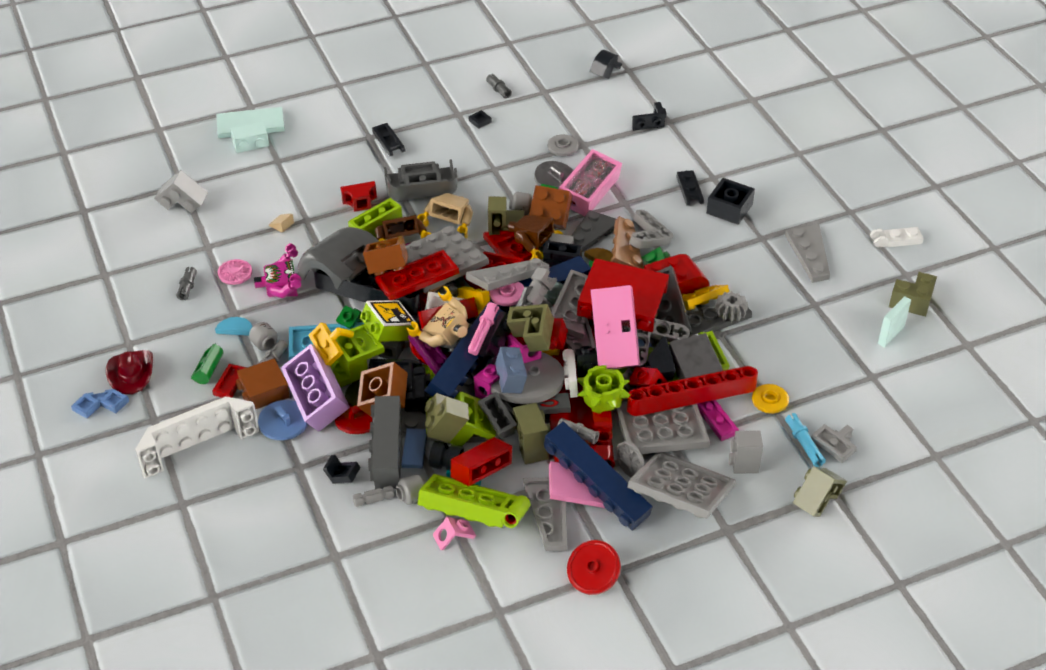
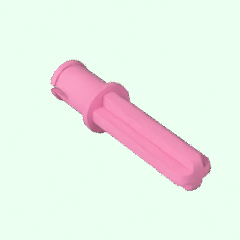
(486, 322)

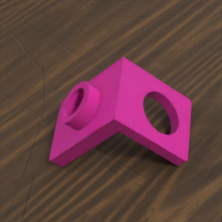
(513, 342)
(485, 379)

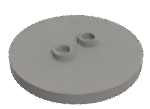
(543, 381)

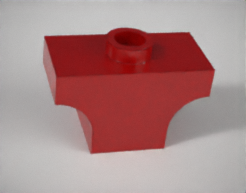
(359, 195)

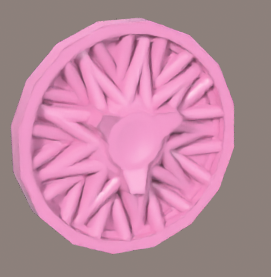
(234, 271)
(507, 295)

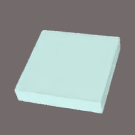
(894, 321)

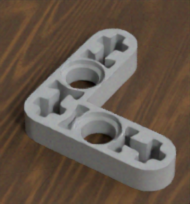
(654, 234)
(645, 336)

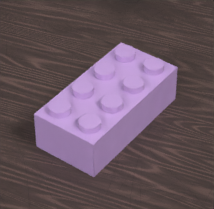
(314, 388)

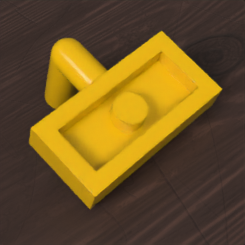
(326, 342)

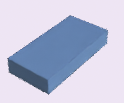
(414, 448)

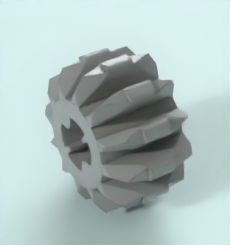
(731, 306)

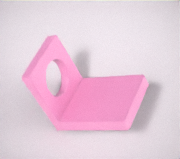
(454, 528)

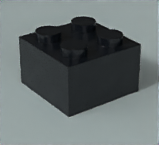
(730, 201)

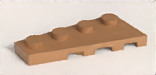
(623, 251)

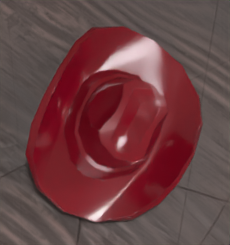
(130, 371)

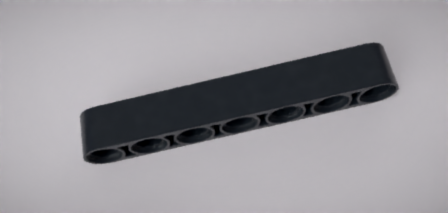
(364, 290)

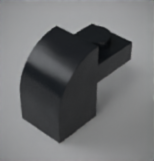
(604, 63)

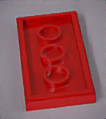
(417, 275)

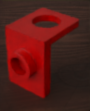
(646, 377)

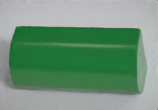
(207, 364)

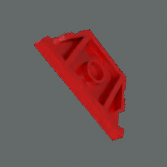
(506, 245)

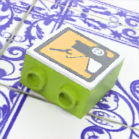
(387, 320)

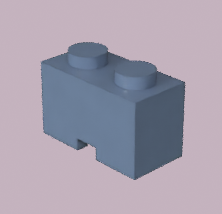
(511, 370)

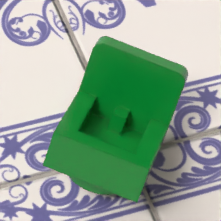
(655, 255)
(349, 317)

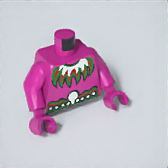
(280, 276)

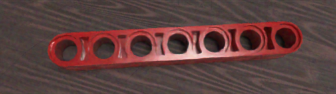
(692, 390)

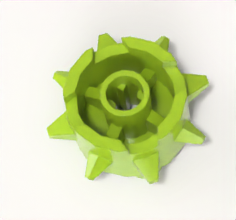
(603, 388)

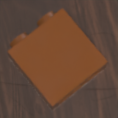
(263, 384)

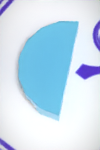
(234, 326)

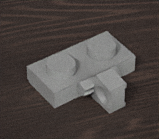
(835, 442)

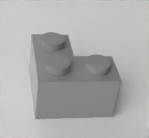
(182, 190)

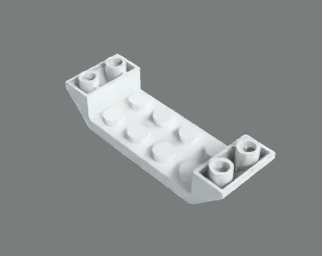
(194, 428)

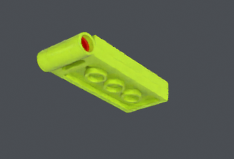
(473, 502)

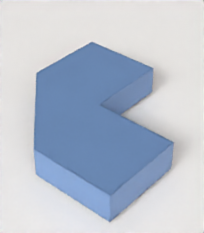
(90, 402)

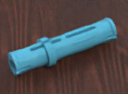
(801, 433)

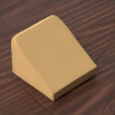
(282, 222)

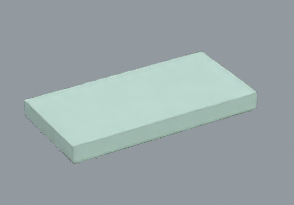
(271, 118)

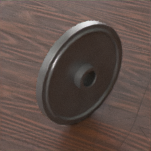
(552, 173)

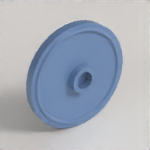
(281, 420)

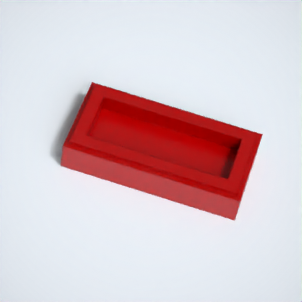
(227, 384)

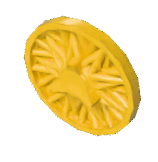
(770, 398)

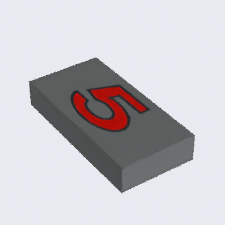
(558, 404)

